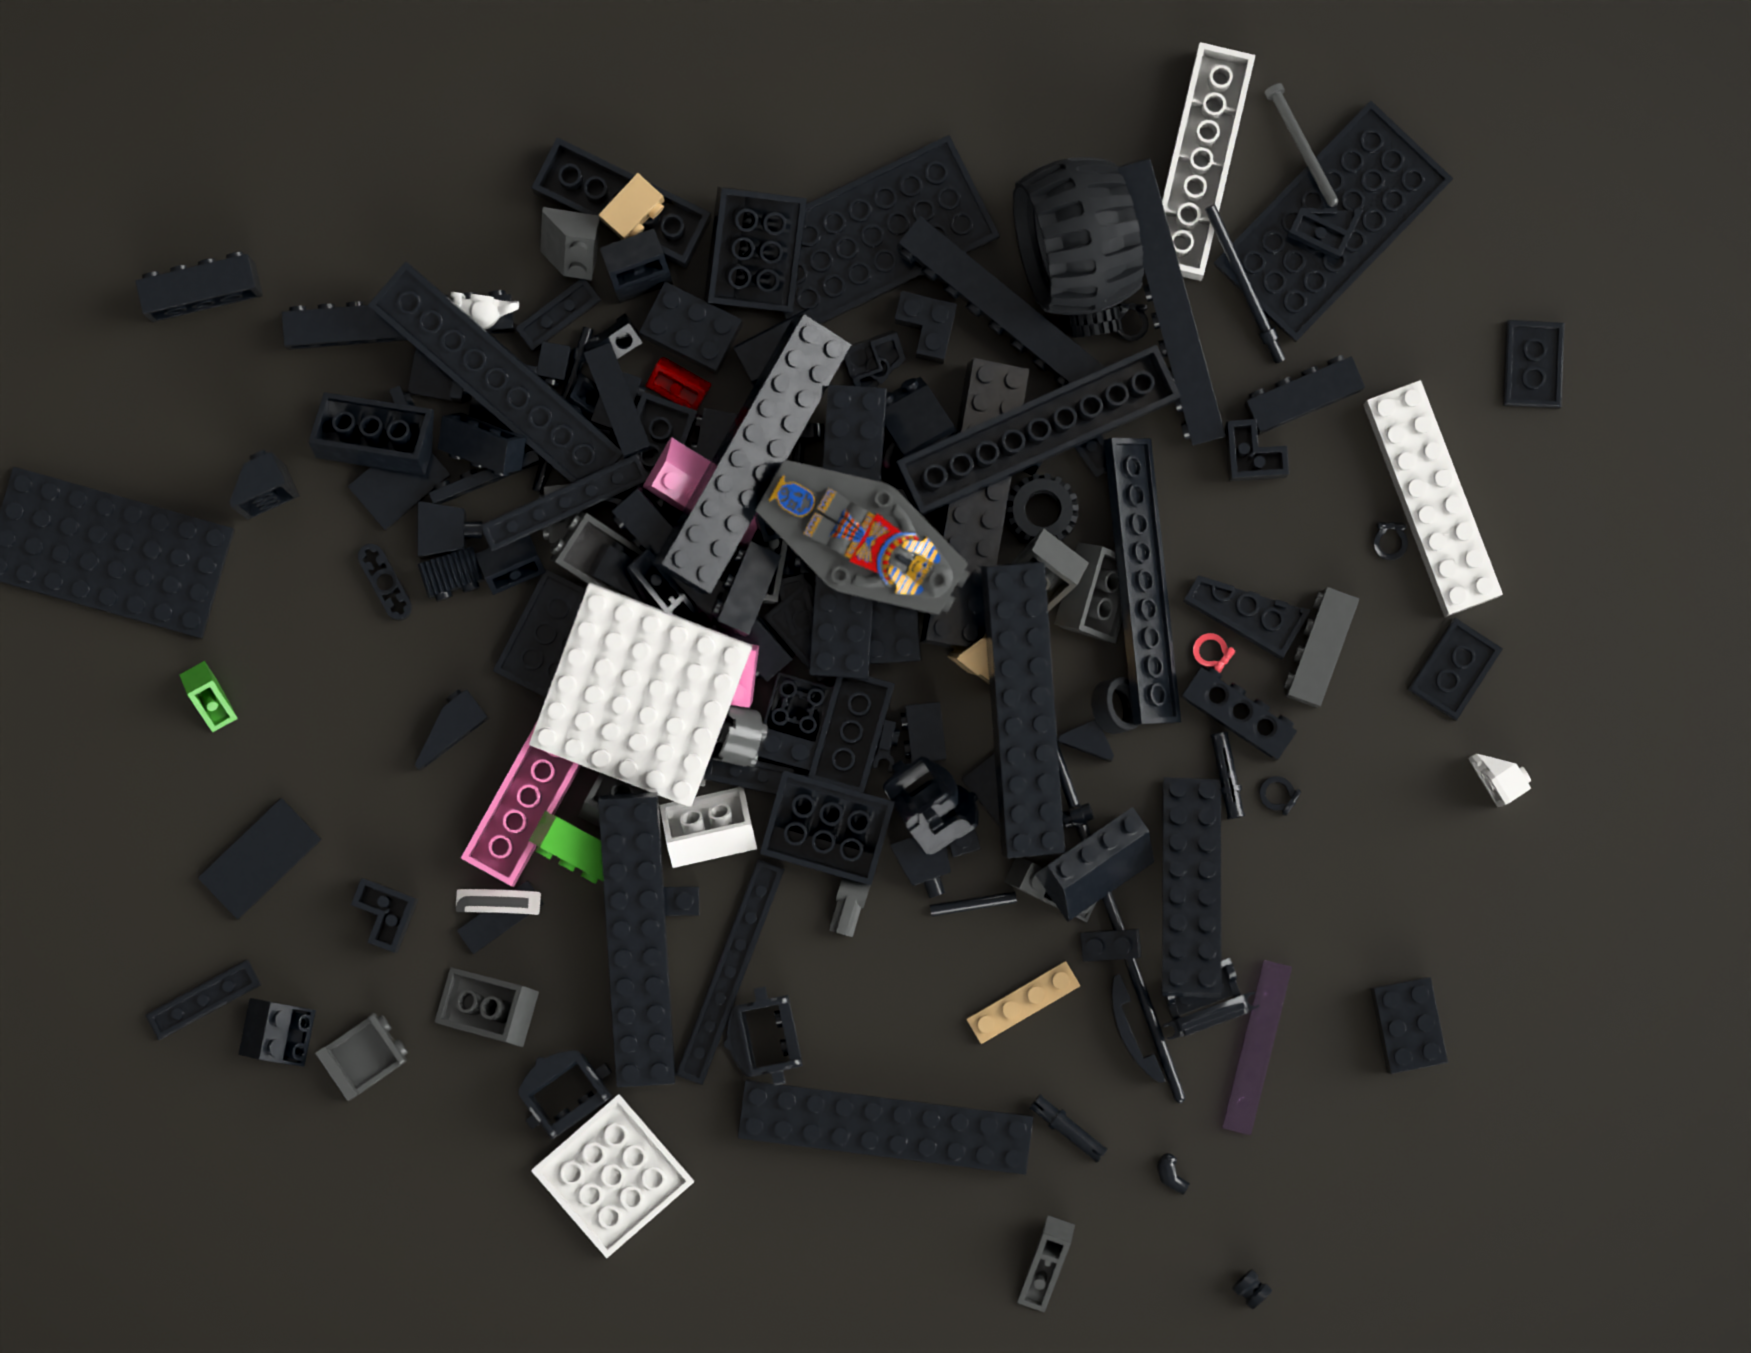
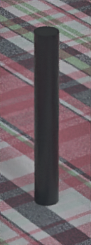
(973, 903)

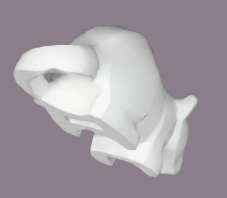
(484, 309)

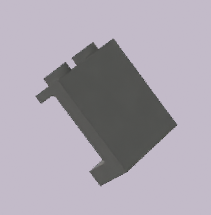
(363, 1056)

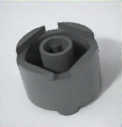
(740, 737)

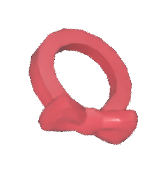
(1217, 665)

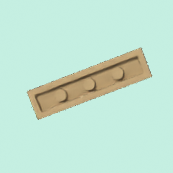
(1023, 1002)

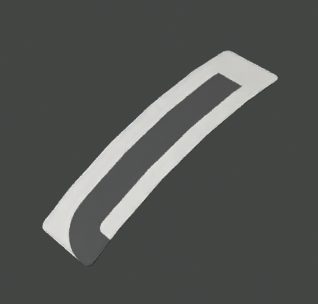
(498, 901)

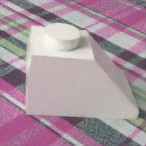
(1501, 778)

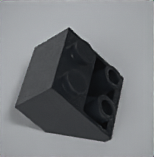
(277, 1032)

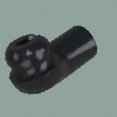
(1168, 1174)

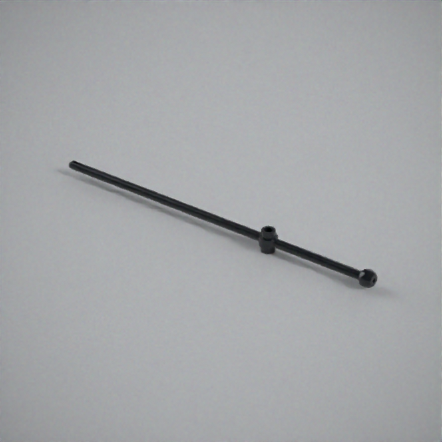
(1078, 817)

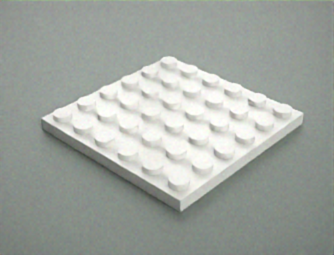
(640, 695)

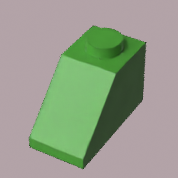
(208, 696)

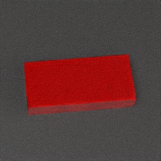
(678, 384)

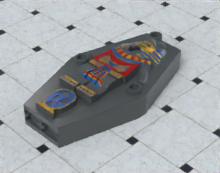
(863, 538)

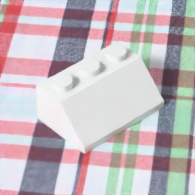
(709, 829)

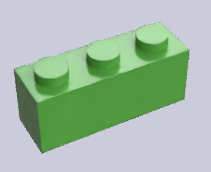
(569, 844)

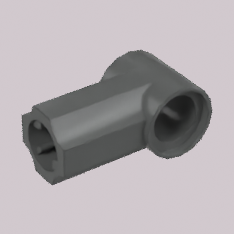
(850, 899)

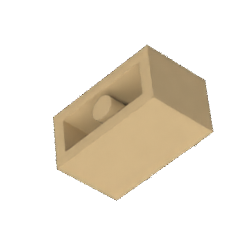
(632, 208)

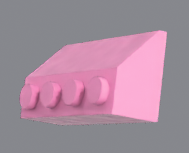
(677, 477)

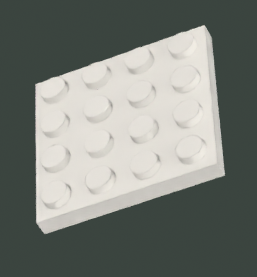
(612, 1176)

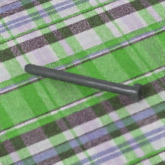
(1276, 94)

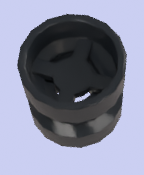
(1252, 1289)

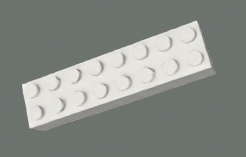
(1204, 151)
(1432, 498)

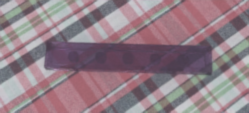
(1257, 1047)

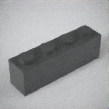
(1322, 647)

